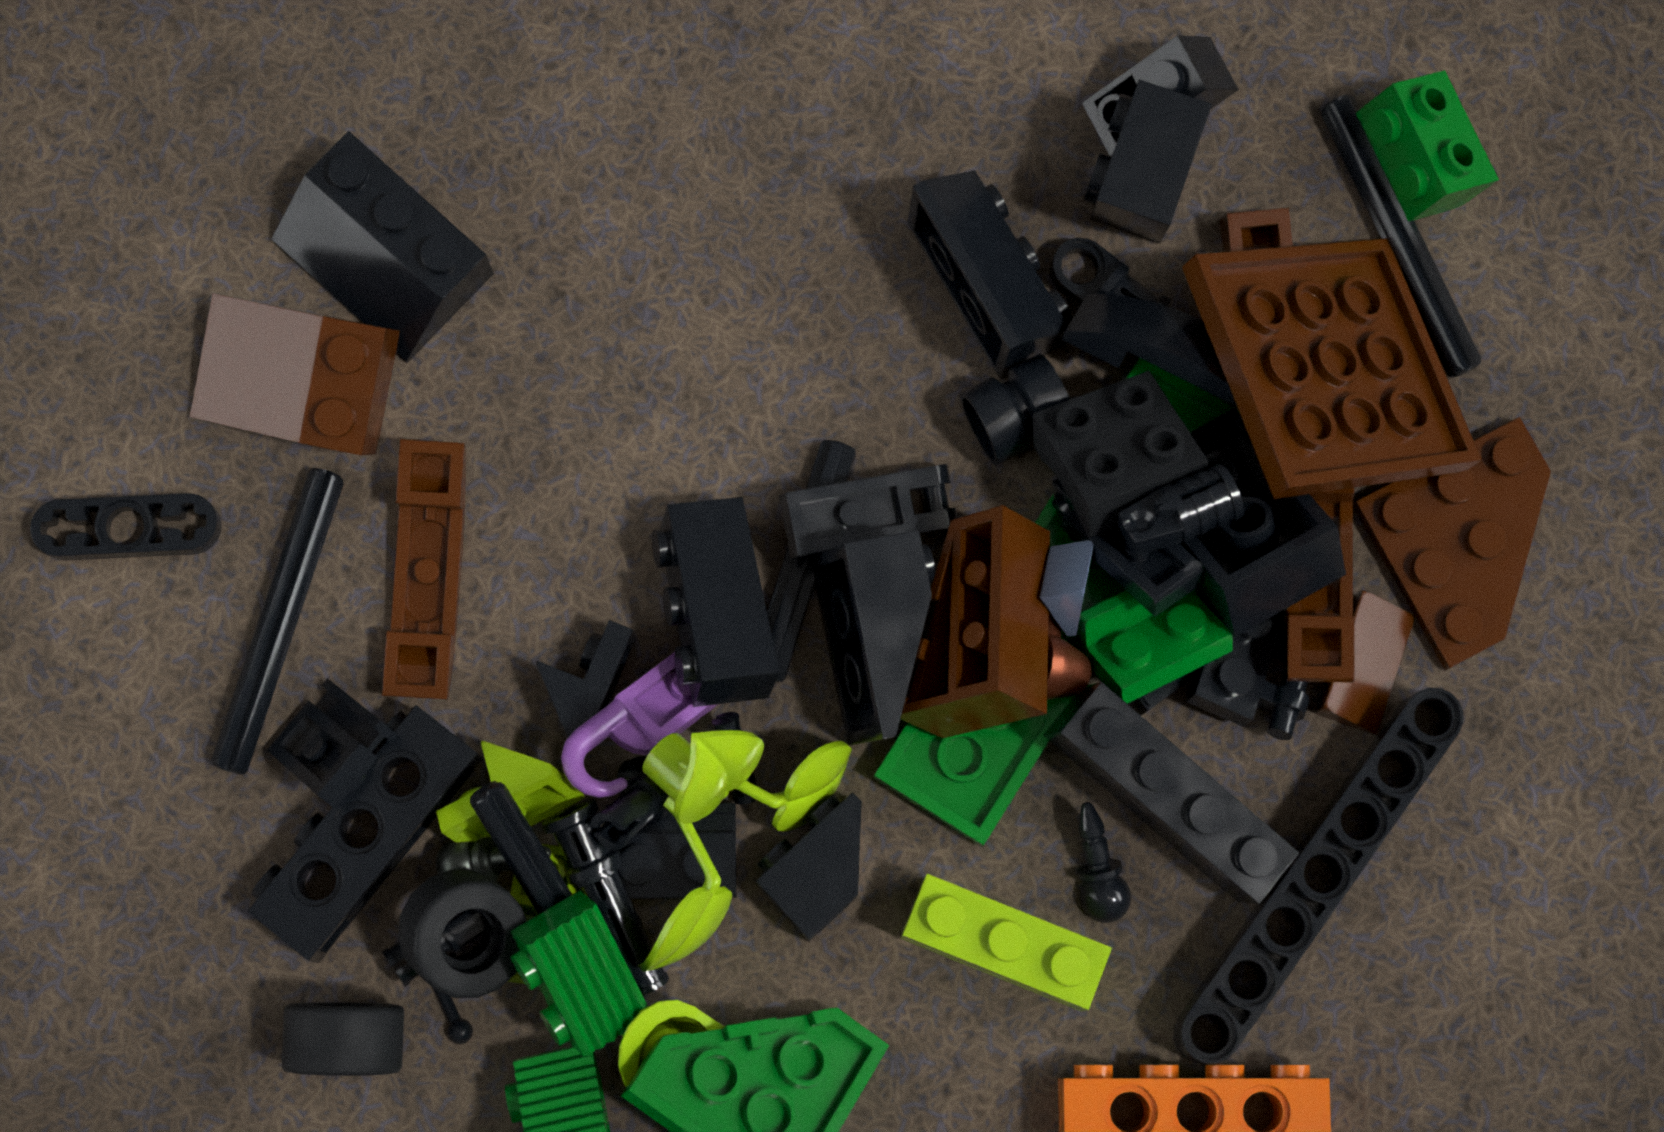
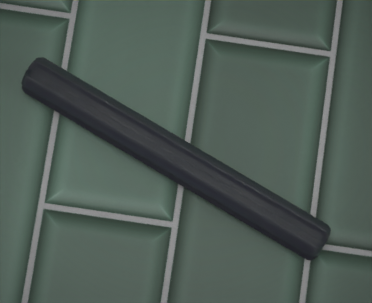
(1421, 274)
(277, 621)

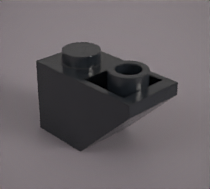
(1182, 65)
(819, 873)

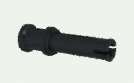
(596, 872)

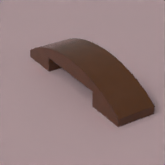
(426, 569)
(1323, 623)

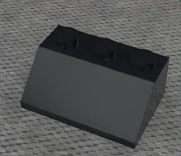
(380, 246)
(987, 269)

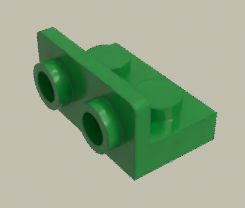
(1144, 652)

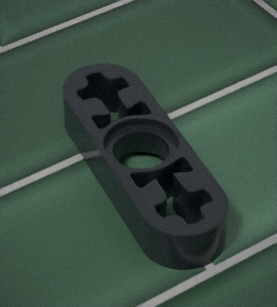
(78, 513)

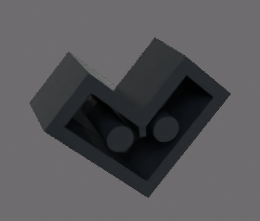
(1150, 161)

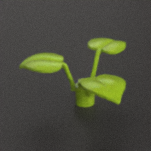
(697, 781)

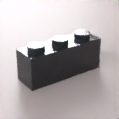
(715, 602)

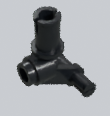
(644, 800)

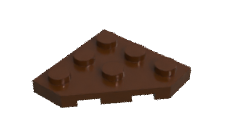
(1462, 541)

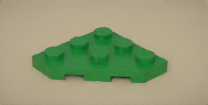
(759, 1075)

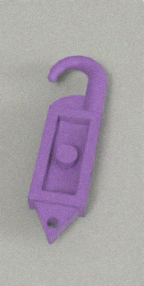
(635, 722)

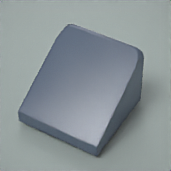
(1066, 583)

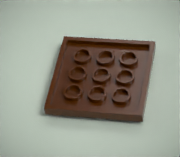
(1330, 366)

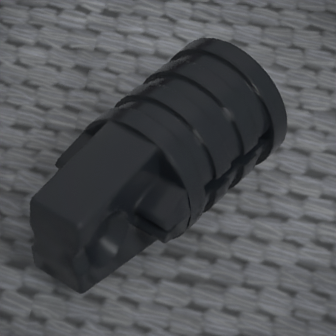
(1182, 510)

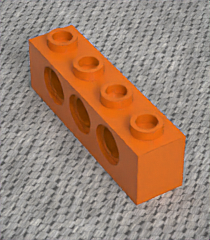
(1297, 1099)

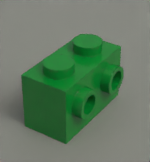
(1426, 145)

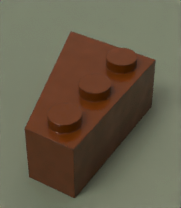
(988, 628)

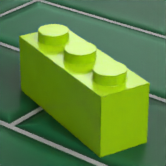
(1006, 943)

